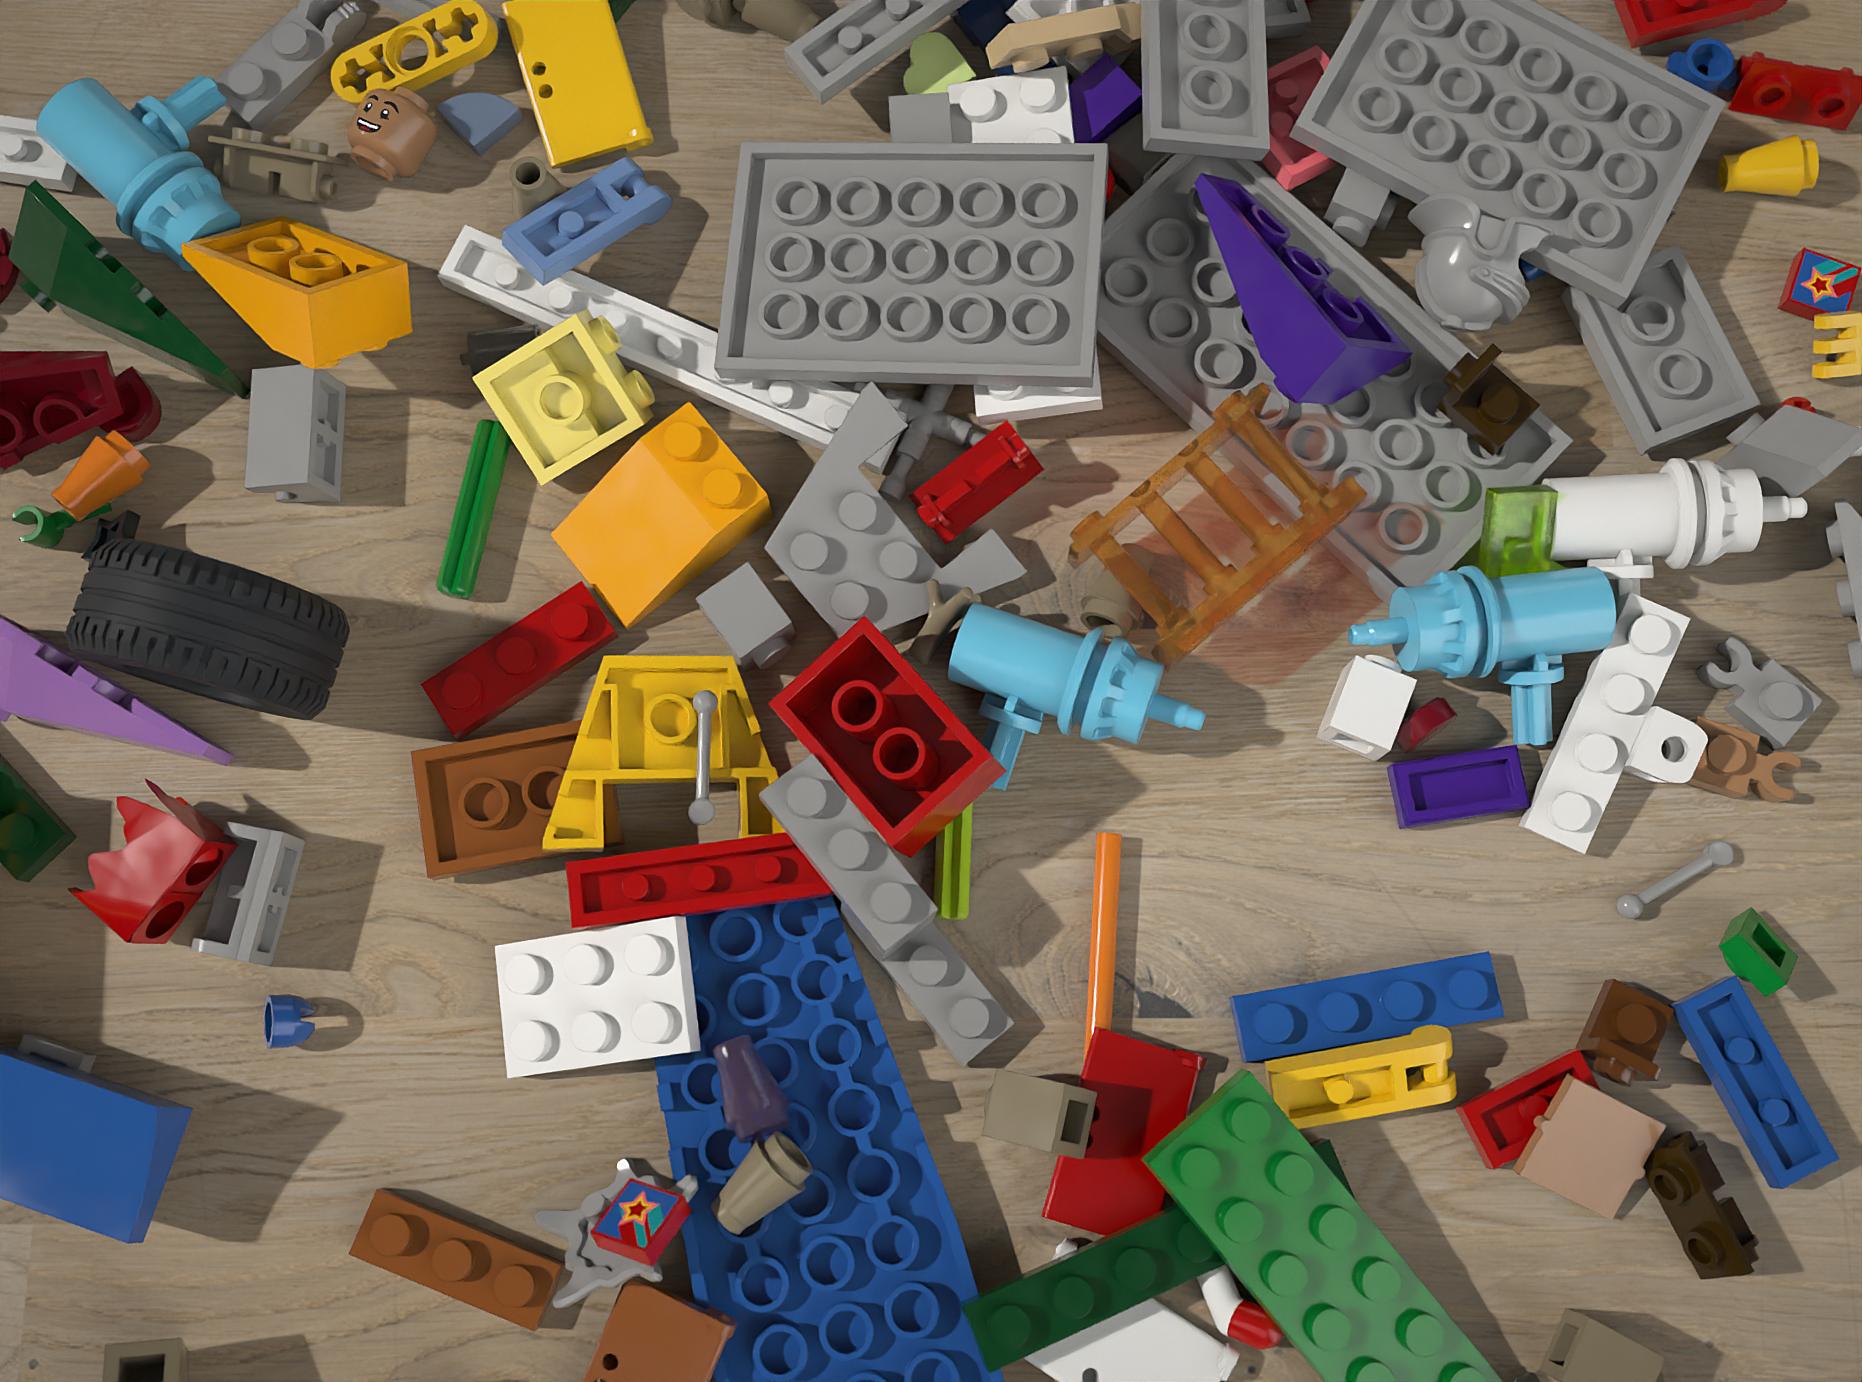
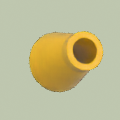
(1773, 168)

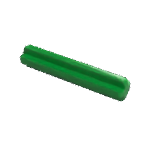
(473, 510)

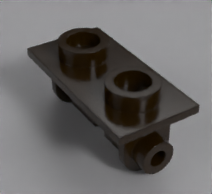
(1708, 1229)

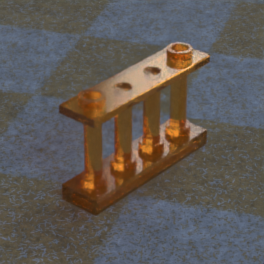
(1226, 586)

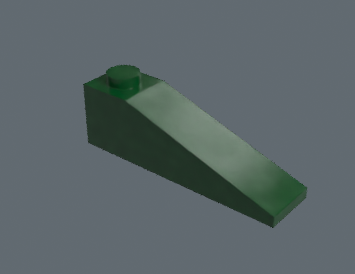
(92, 287)

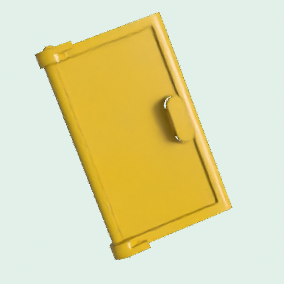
(586, 92)

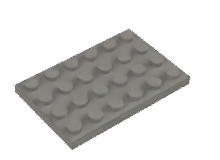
(1518, 119)
(915, 263)

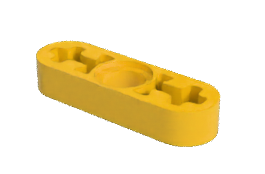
(445, 20)

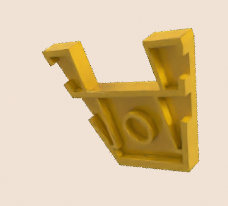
(646, 731)

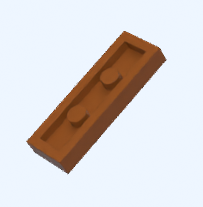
(457, 1258)

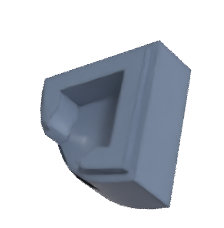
(479, 118)

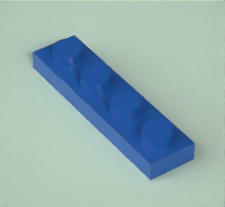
(1365, 1006)

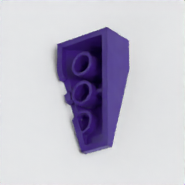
(1300, 323)

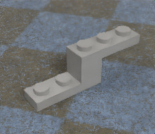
(885, 909)

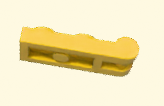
(1364, 1078)

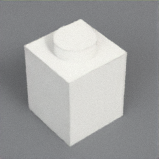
(1367, 706)

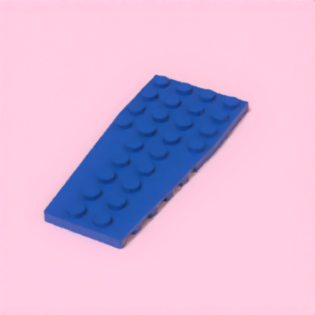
(869, 1258)

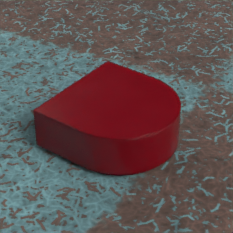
(142, 407)

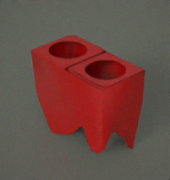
(159, 873)

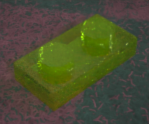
(1517, 530)

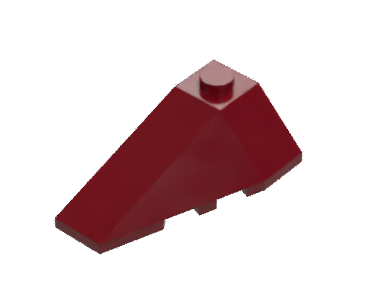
(53, 398)

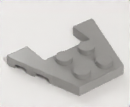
(854, 551)

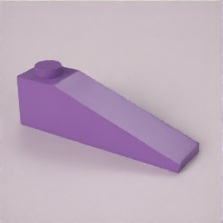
(67, 694)

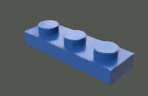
(1754, 1082)

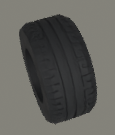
(208, 628)

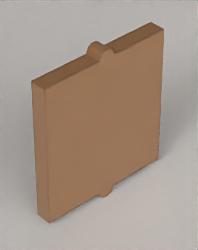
(1589, 1147)

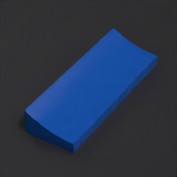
(84, 1145)

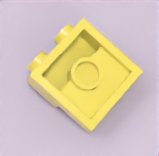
(566, 395)

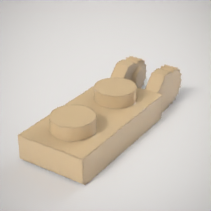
(1077, 34)

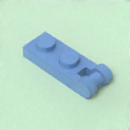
(585, 220)

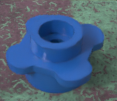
(1709, 56)

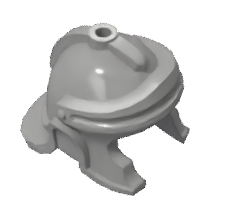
(1471, 262)

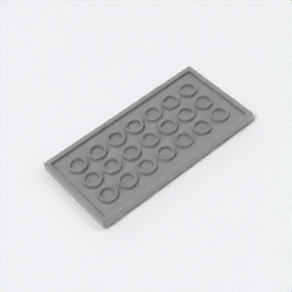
(1183, 334)

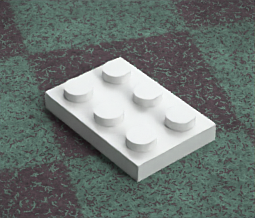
(597, 997)

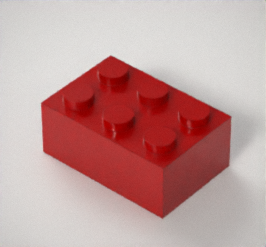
(886, 738)

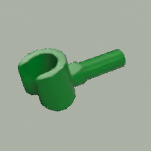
(49, 525)

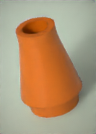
(101, 475)

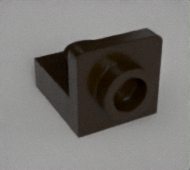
(1485, 400)

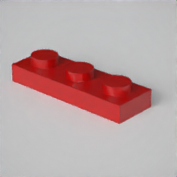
(519, 660)

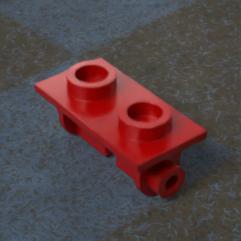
(1796, 92)
(976, 482)

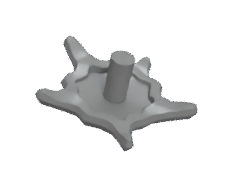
(590, 1264)

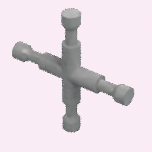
(923, 420)

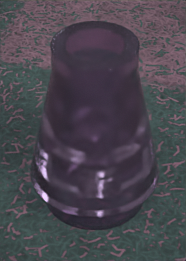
(749, 1092)

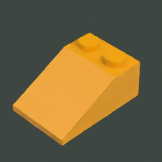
(306, 288)
(662, 516)

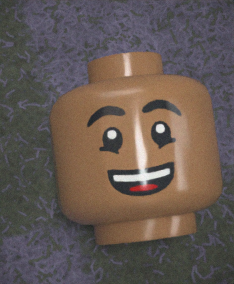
(391, 133)

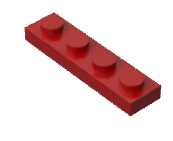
(690, 881)

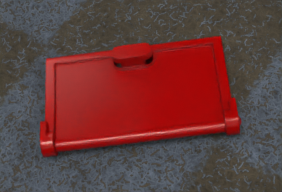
(1138, 1103)

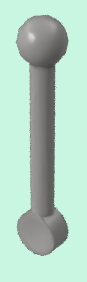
(703, 810)
(1714, 854)

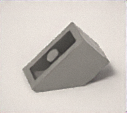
(1790, 449)

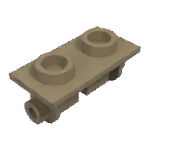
(251, 165)

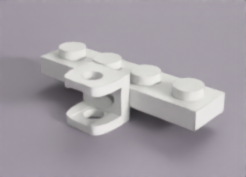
(1616, 728)

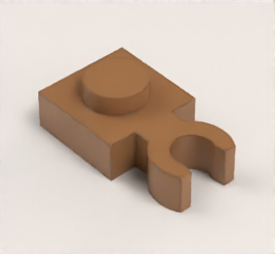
(1732, 764)

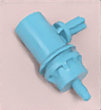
(140, 160)
(1524, 622)
(1046, 670)

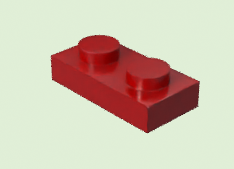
(1504, 1116)

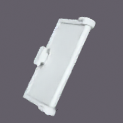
(1137, 1346)

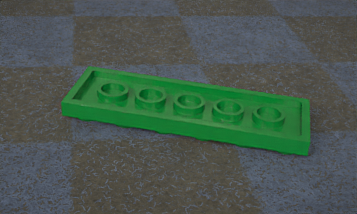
(1307, 1245)

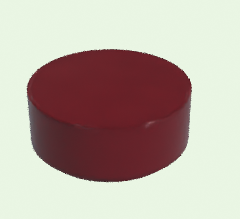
(1424, 724)

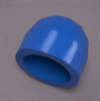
(283, 1021)

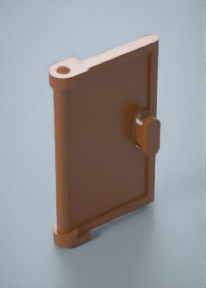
(658, 1337)

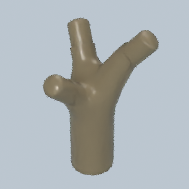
(940, 620)

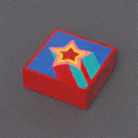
(1818, 285)
(640, 1222)

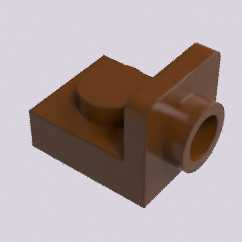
(1624, 1034)

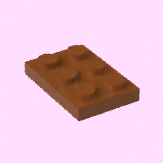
(493, 797)

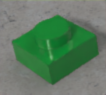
(1757, 953)

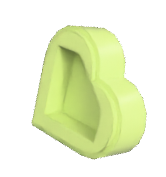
(935, 65)

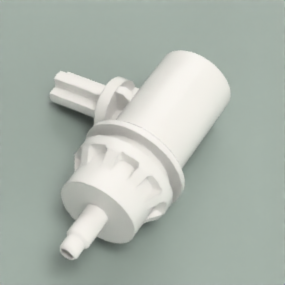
(1681, 514)

